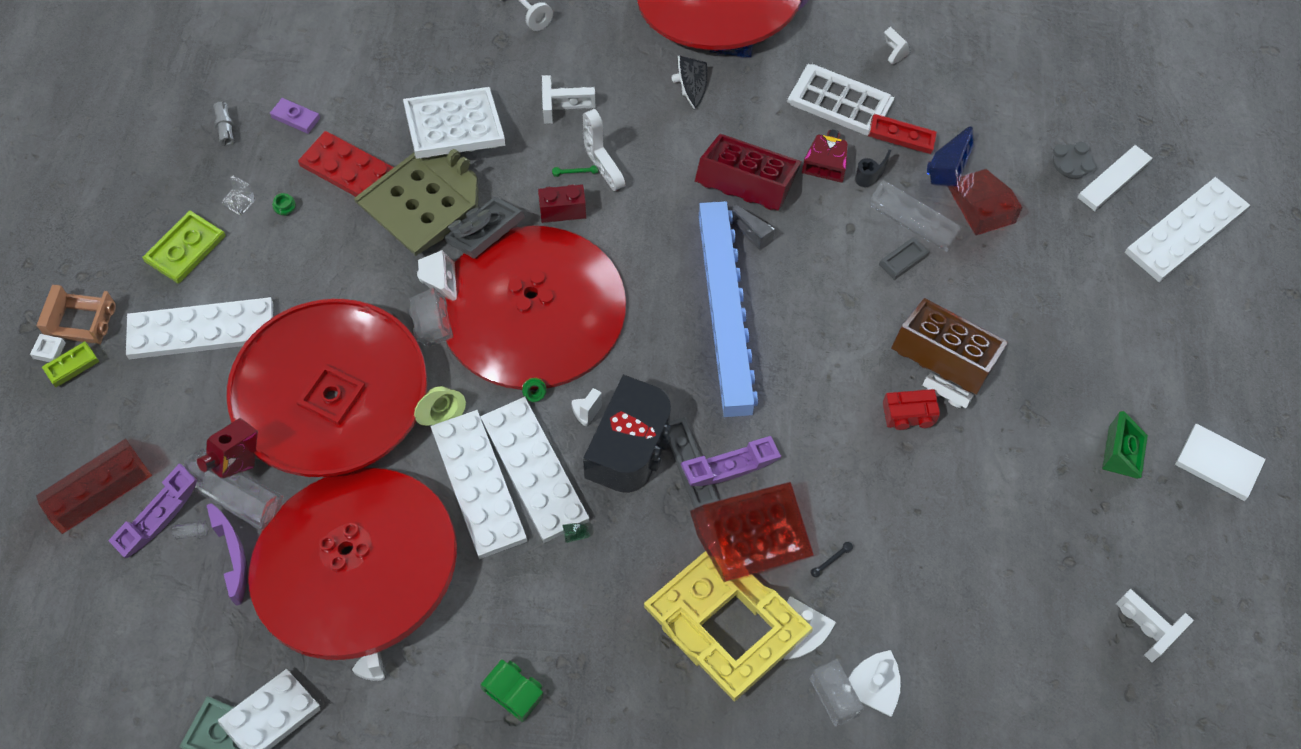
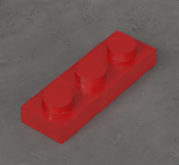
(902, 133)

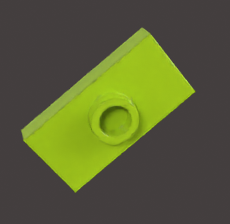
(70, 364)

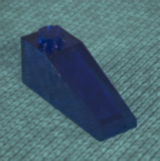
(951, 159)

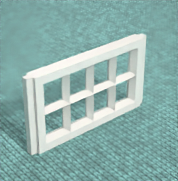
(803, 85)

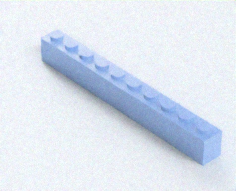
(726, 310)

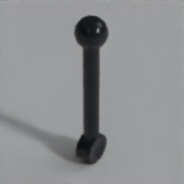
(846, 548)

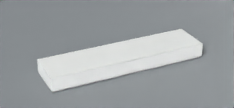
(1114, 178)

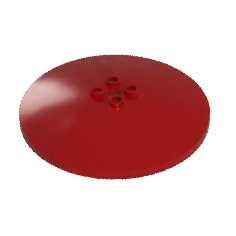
(360, 600)

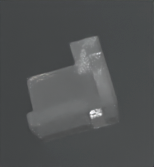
(240, 197)

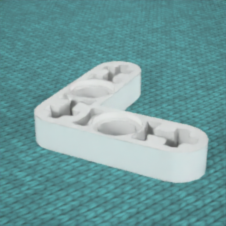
(594, 146)

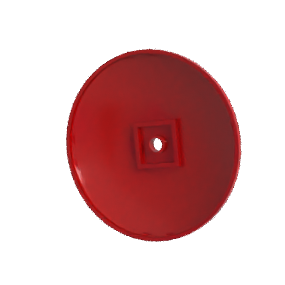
(718, 22)
(545, 337)
(322, 348)

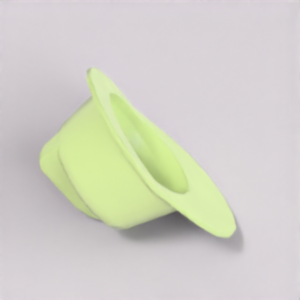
(439, 405)

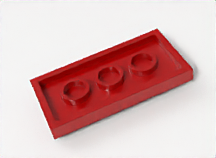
(343, 164)

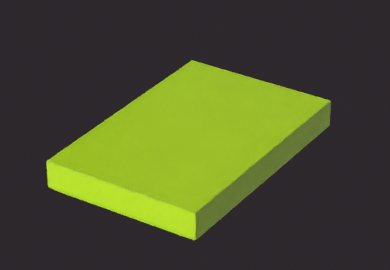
(184, 246)

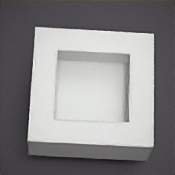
(47, 348)

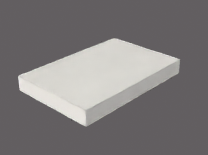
(1220, 462)

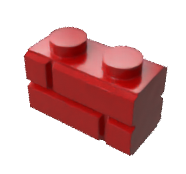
(911, 409)

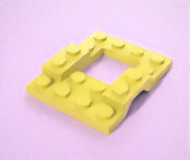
(697, 596)

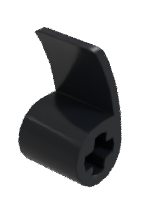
(870, 171)

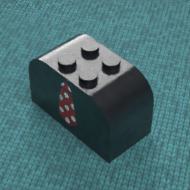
(629, 437)

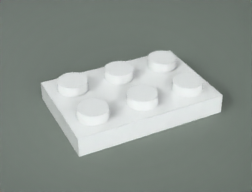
(269, 713)

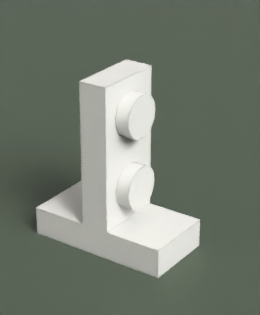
(564, 98)
(1152, 623)

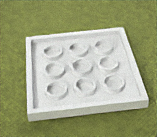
(453, 121)

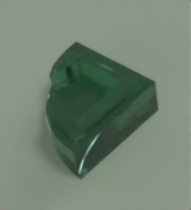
(575, 532)

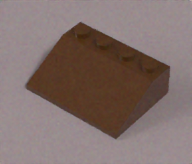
(949, 345)

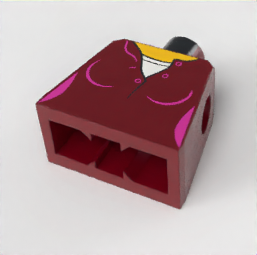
(827, 157)
(230, 450)

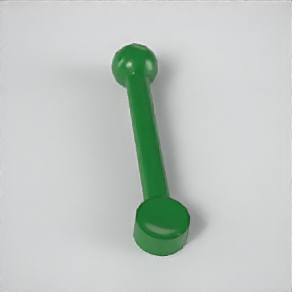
(557, 171)

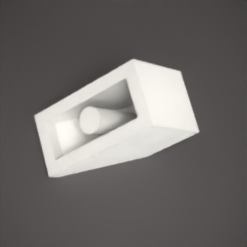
(439, 273)

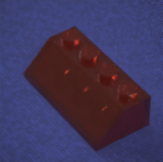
(93, 486)

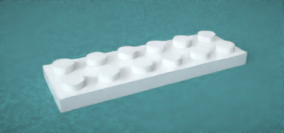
(1187, 229)
(195, 327)
(534, 469)
(478, 484)

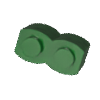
(512, 689)

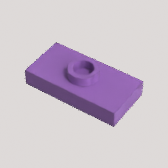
(295, 115)

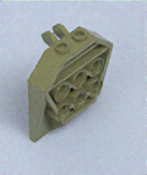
(430, 189)

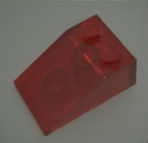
(986, 201)

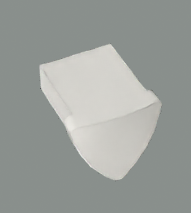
(900, 46)
(587, 408)
(370, 667)

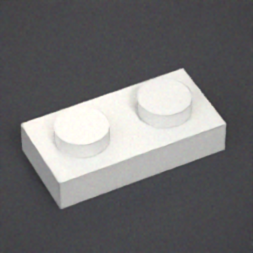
(957, 396)

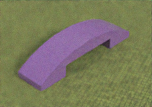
(731, 464)
(157, 514)
(236, 579)

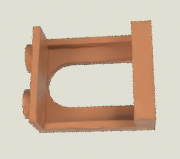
(55, 307)

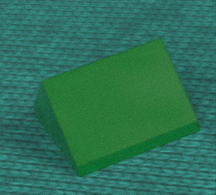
(1125, 447)

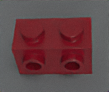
(562, 203)

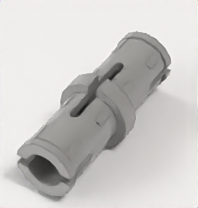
(223, 123)

